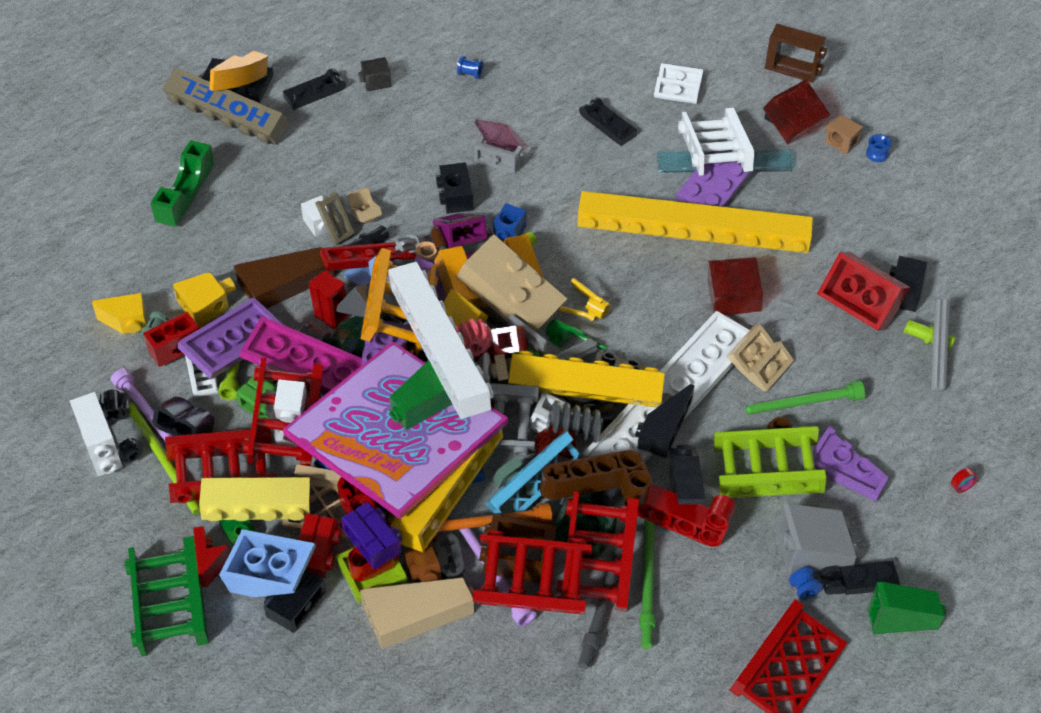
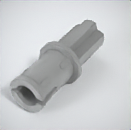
(410, 242)

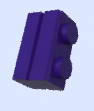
(372, 535)

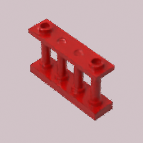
(312, 380)
(205, 447)
(623, 540)
(544, 599)

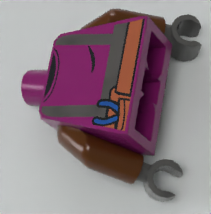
(459, 230)

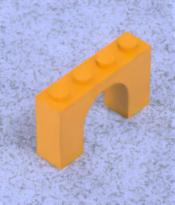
(451, 260)

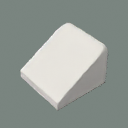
(484, 363)

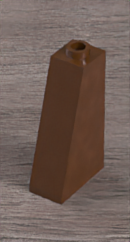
(279, 276)

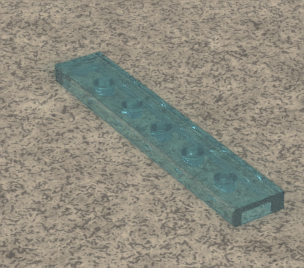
(763, 161)

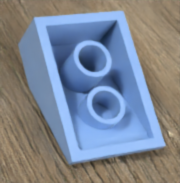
(265, 564)

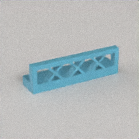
(530, 470)

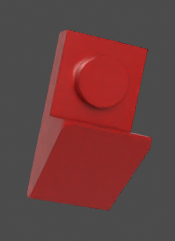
(209, 558)

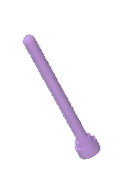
(124, 381)
(521, 616)

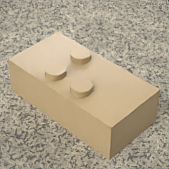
(510, 285)

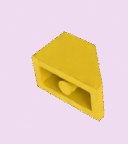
(122, 313)

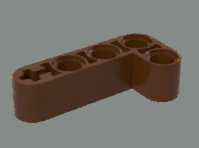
(596, 474)

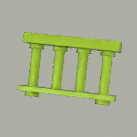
(769, 484)

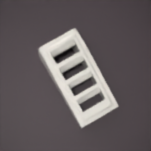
(201, 393)

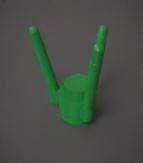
(560, 332)

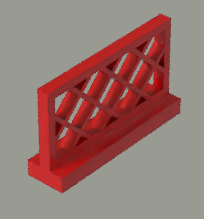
(774, 644)

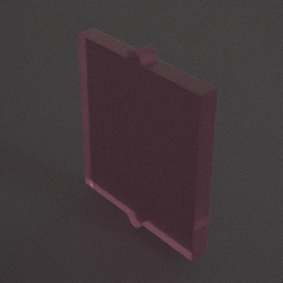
(497, 134)

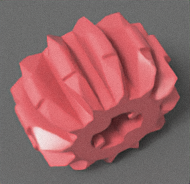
(476, 336)

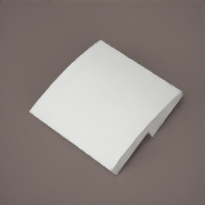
(678, 83)

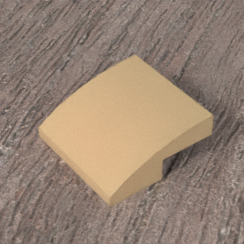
(760, 358)

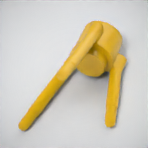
(596, 305)

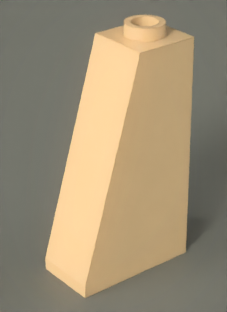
(415, 608)

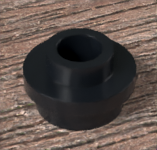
(129, 450)

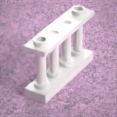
(731, 130)

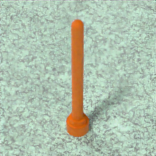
(538, 514)

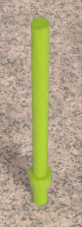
(158, 450)

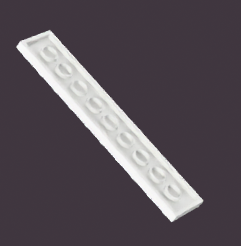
(697, 363)

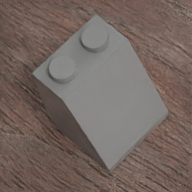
(814, 538)

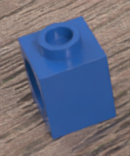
(509, 222)

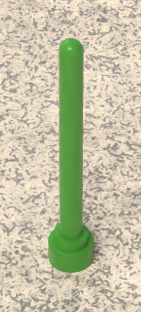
(854, 391)

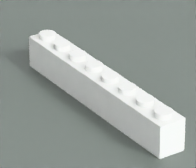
(440, 340)

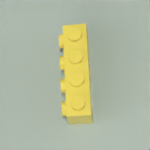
(254, 498)

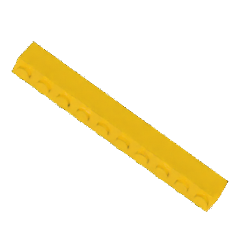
(695, 221)

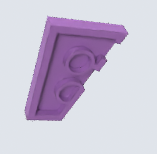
(847, 467)

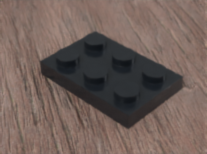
(253, 91)

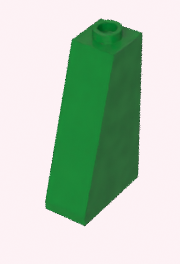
(419, 397)

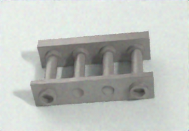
(525, 397)

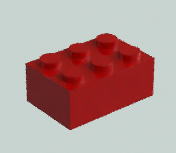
(863, 290)

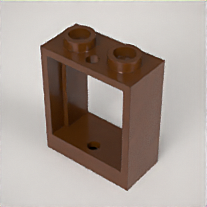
(791, 66)
(520, 529)

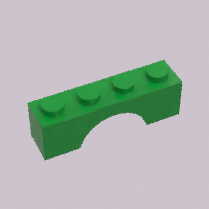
(195, 165)

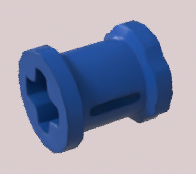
(470, 67)

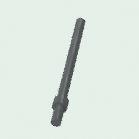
(591, 639)

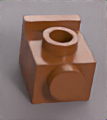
(423, 565)

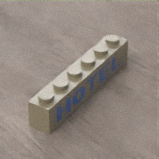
(226, 106)

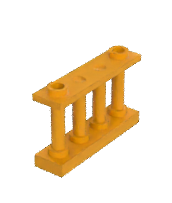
(377, 305)

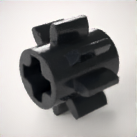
(113, 405)

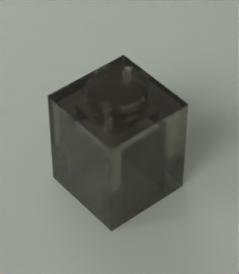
(375, 74)

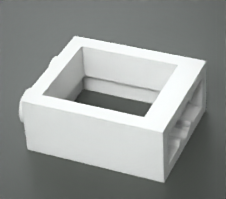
(96, 434)

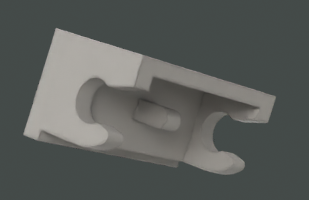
(497, 156)

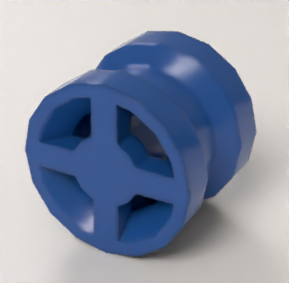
(878, 148)
(805, 583)

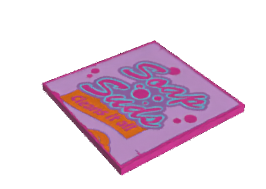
(363, 444)

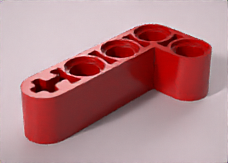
(350, 503)
(693, 521)

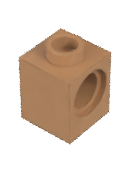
(843, 134)

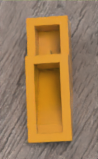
(238, 71)

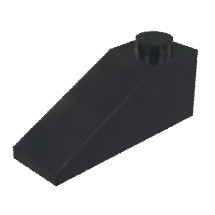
(663, 423)
(686, 475)

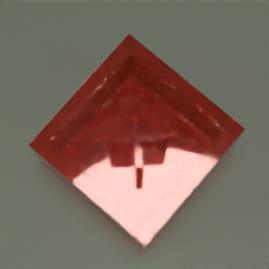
(796, 111)
(735, 286)

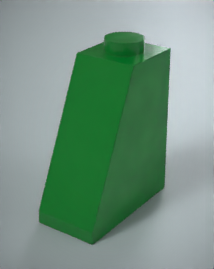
(904, 609)

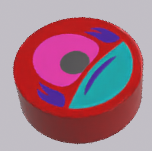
(964, 480)

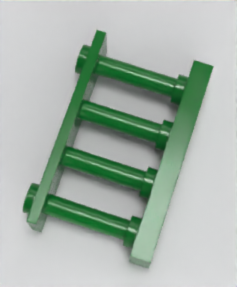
(191, 603)

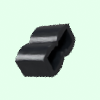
(182, 418)

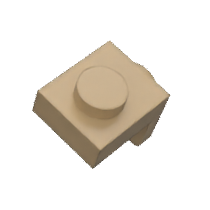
(362, 205)
(501, 368)

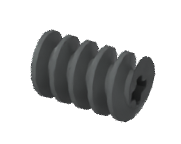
(575, 420)

